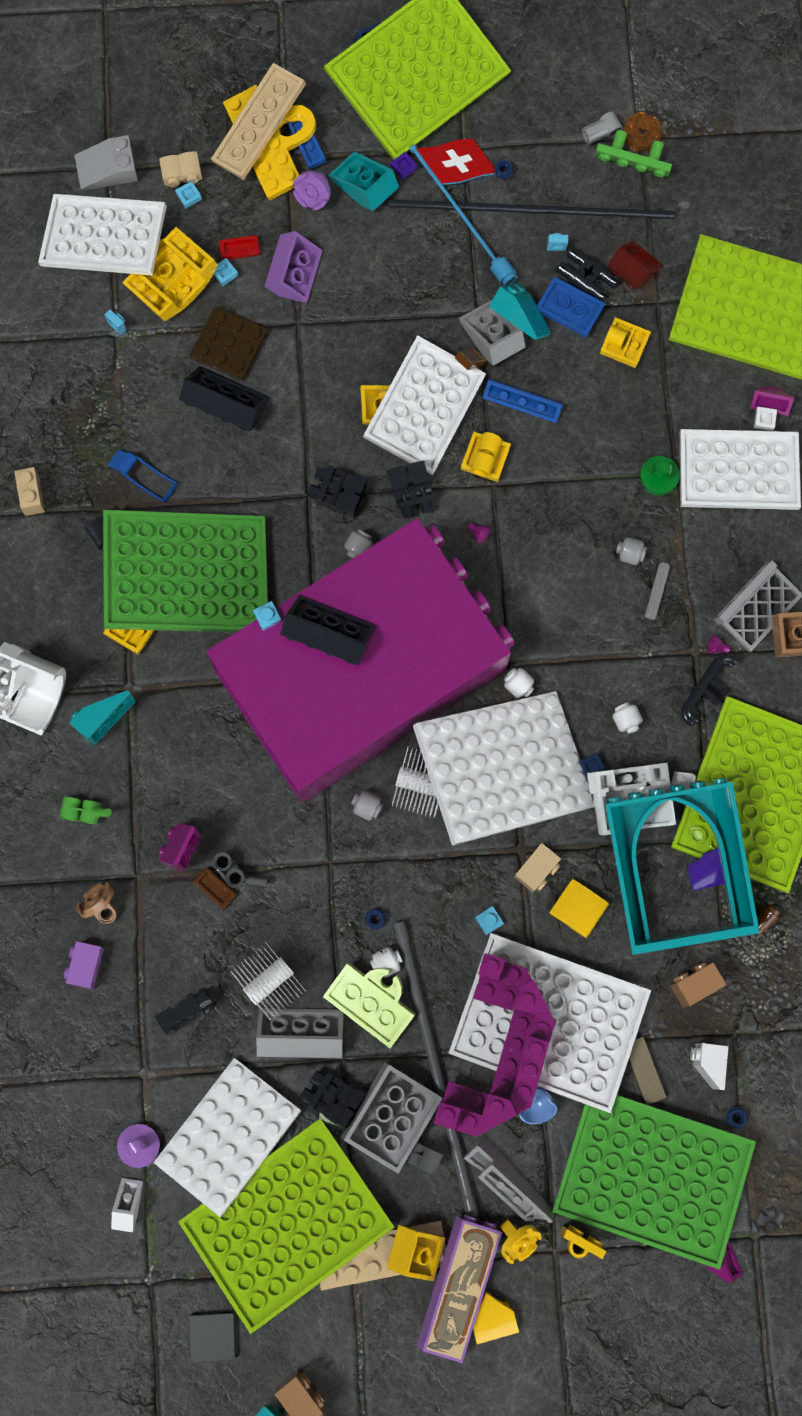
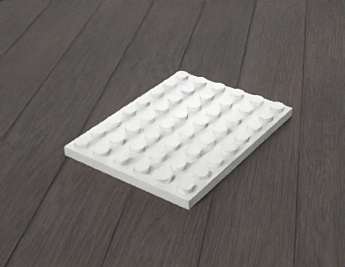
(503, 767)
(592, 1028)

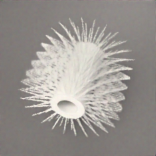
(417, 782)
(267, 982)

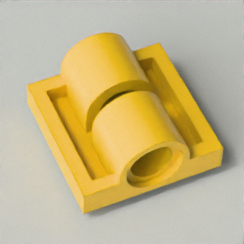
(486, 455)

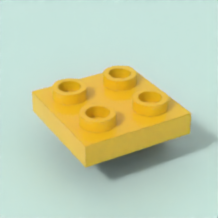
(625, 342)
(130, 639)
(589, 1245)

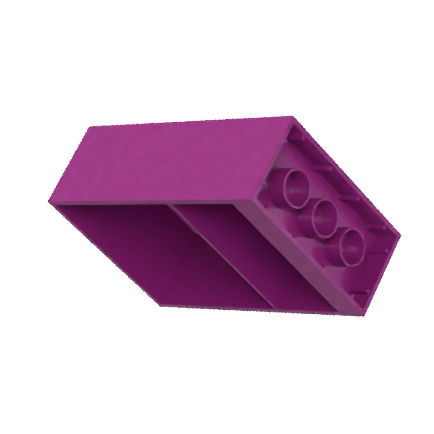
(425, 656)

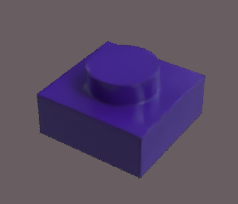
(403, 165)

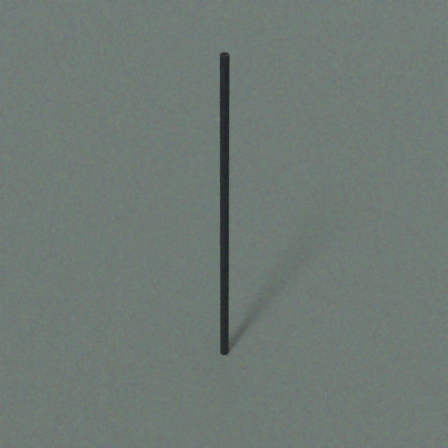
(533, 209)

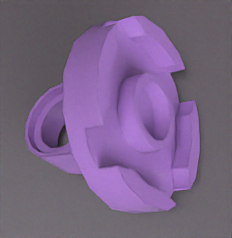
(312, 190)
(138, 1145)

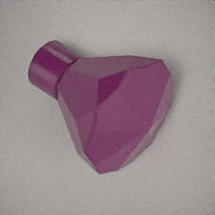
(479, 532)
(716, 645)

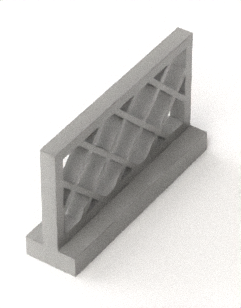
(746, 593)

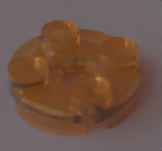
(645, 122)

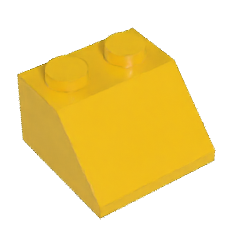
(415, 1253)

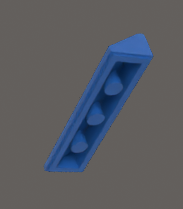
(523, 400)

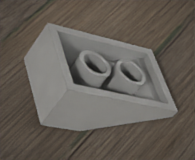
(106, 164)
(492, 333)

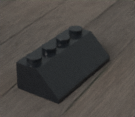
(223, 398)
(328, 630)

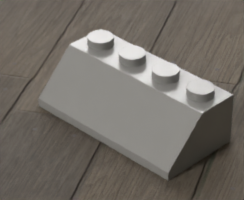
(300, 1033)

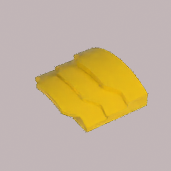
(177, 277)

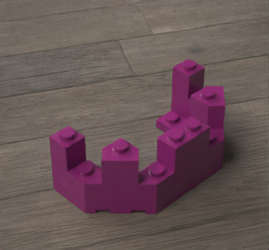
(521, 1057)

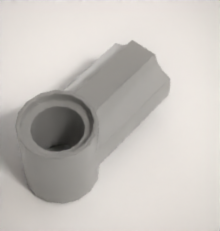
(604, 127)

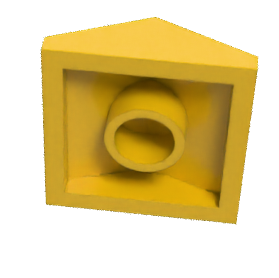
(370, 400)

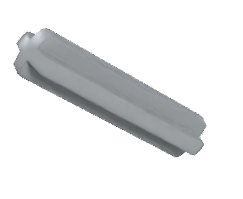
(657, 591)

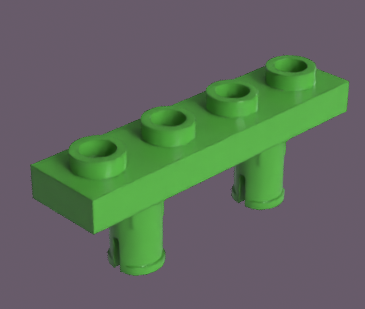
(641, 163)

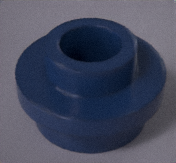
(503, 164)
(370, 914)
(743, 1117)

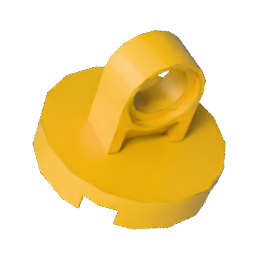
(520, 1242)

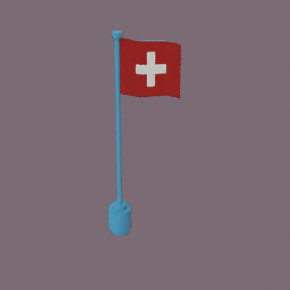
(459, 163)

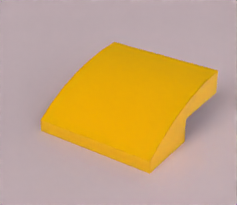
(579, 908)

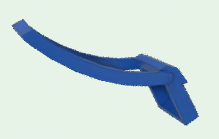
(123, 462)

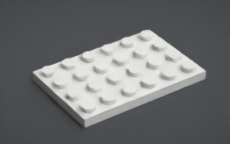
(102, 234)
(424, 405)
(739, 469)
(227, 1137)

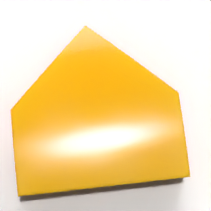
(494, 1319)

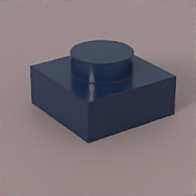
(592, 764)

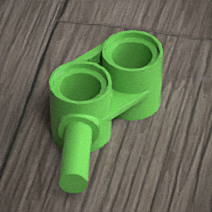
(83, 811)

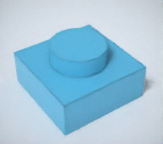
(188, 194)
(557, 242)
(225, 272)
(116, 321)
(267, 615)
(489, 920)

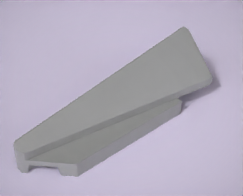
(507, 1182)

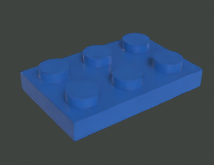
(570, 307)

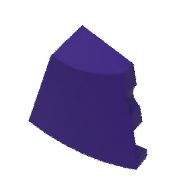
(705, 871)

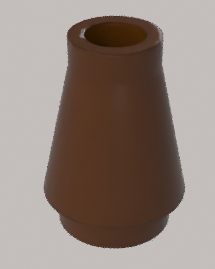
(767, 917)

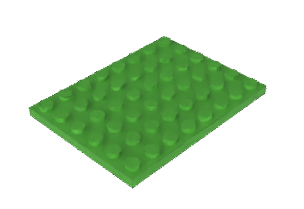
(182, 570)
(655, 1179)

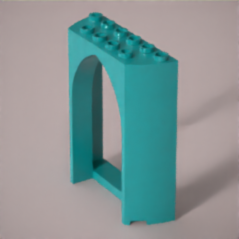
(718, 808)

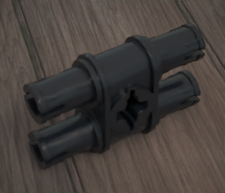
(587, 265)

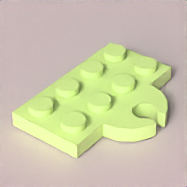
(371, 1002)

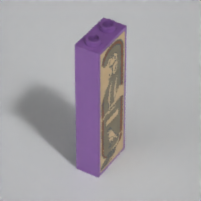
(459, 1288)

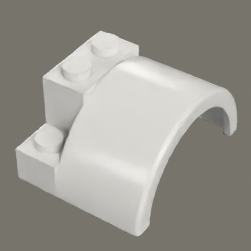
(38, 687)
(628, 780)

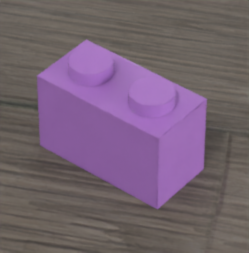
(83, 965)

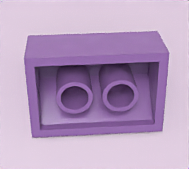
(293, 267)

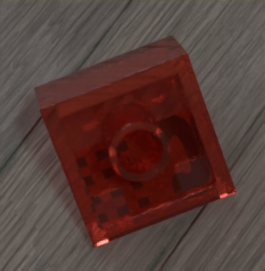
(634, 265)

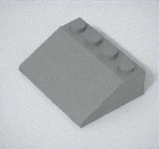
(391, 1117)

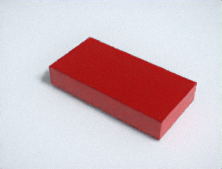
(239, 247)

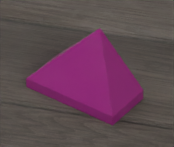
(772, 398)
(730, 1267)

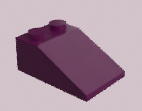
(180, 847)

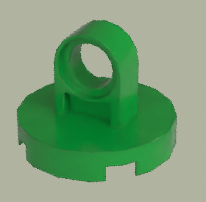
(659, 475)

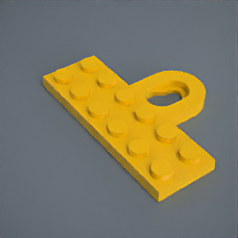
(275, 165)

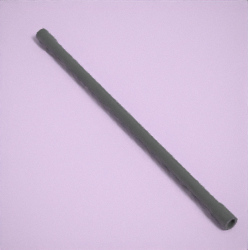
(403, 939)

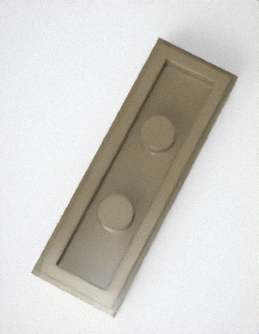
(645, 1072)

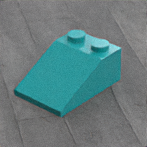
(365, 180)
(520, 309)
(101, 716)

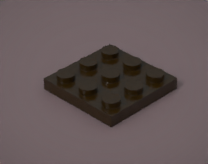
(228, 343)

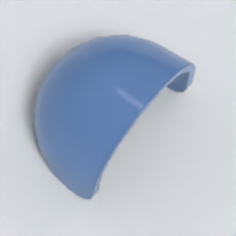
(542, 1108)

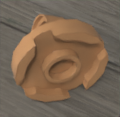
(95, 901)

